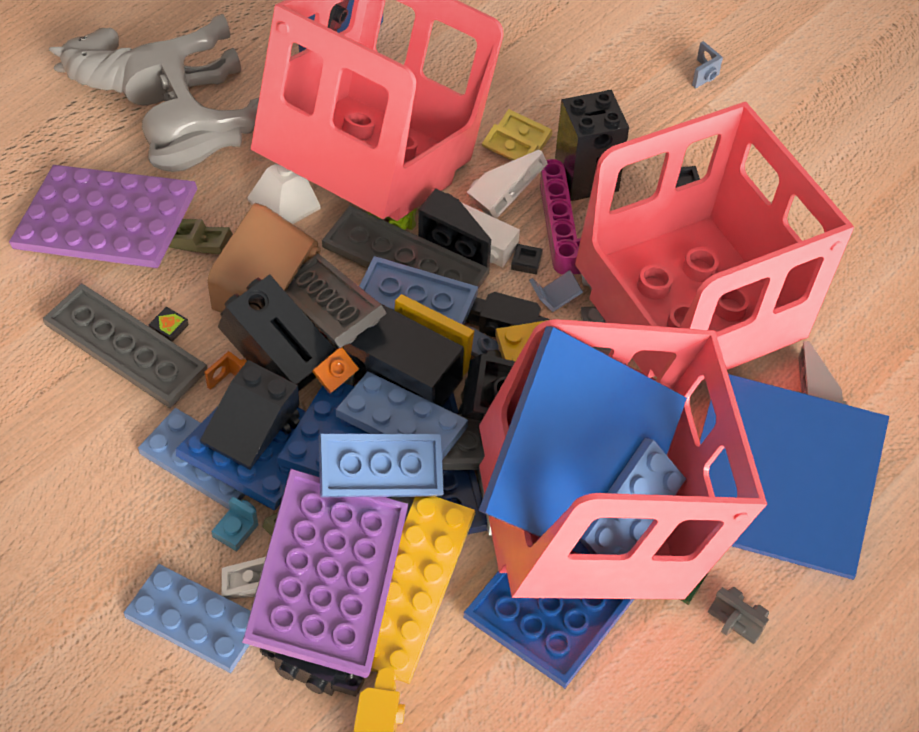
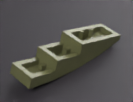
(196, 237)

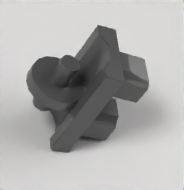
(738, 615)

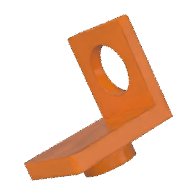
(229, 364)
(335, 369)

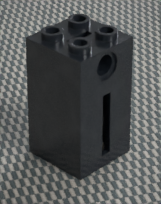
(585, 131)
(274, 332)
(409, 357)

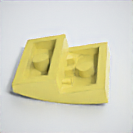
(516, 136)

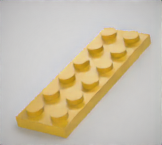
(420, 576)

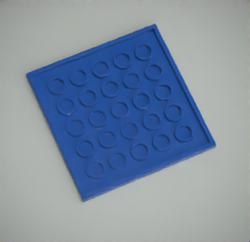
(574, 432)
(815, 472)

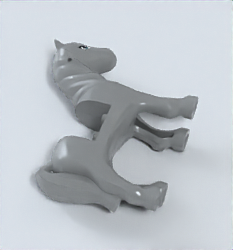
(179, 128)

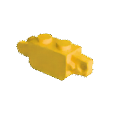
(380, 706)

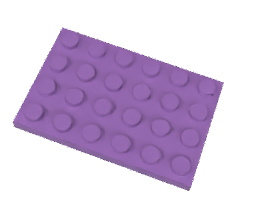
(104, 216)
(326, 576)

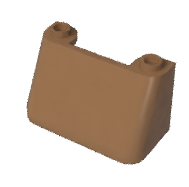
(258, 248)

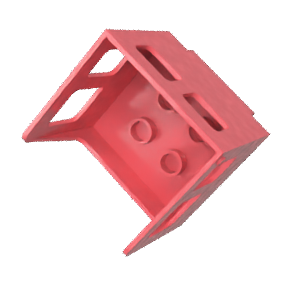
(362, 119)
(713, 247)
(687, 528)

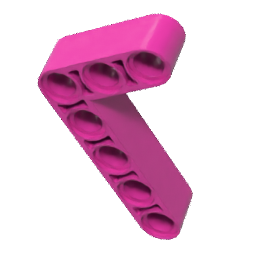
(559, 217)

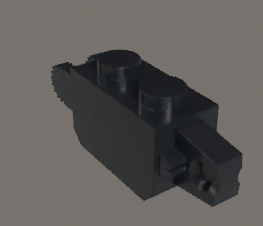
(501, 312)
(315, 676)

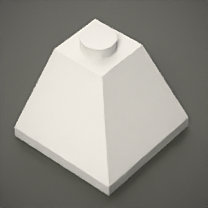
(285, 194)

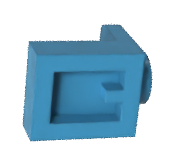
(236, 524)

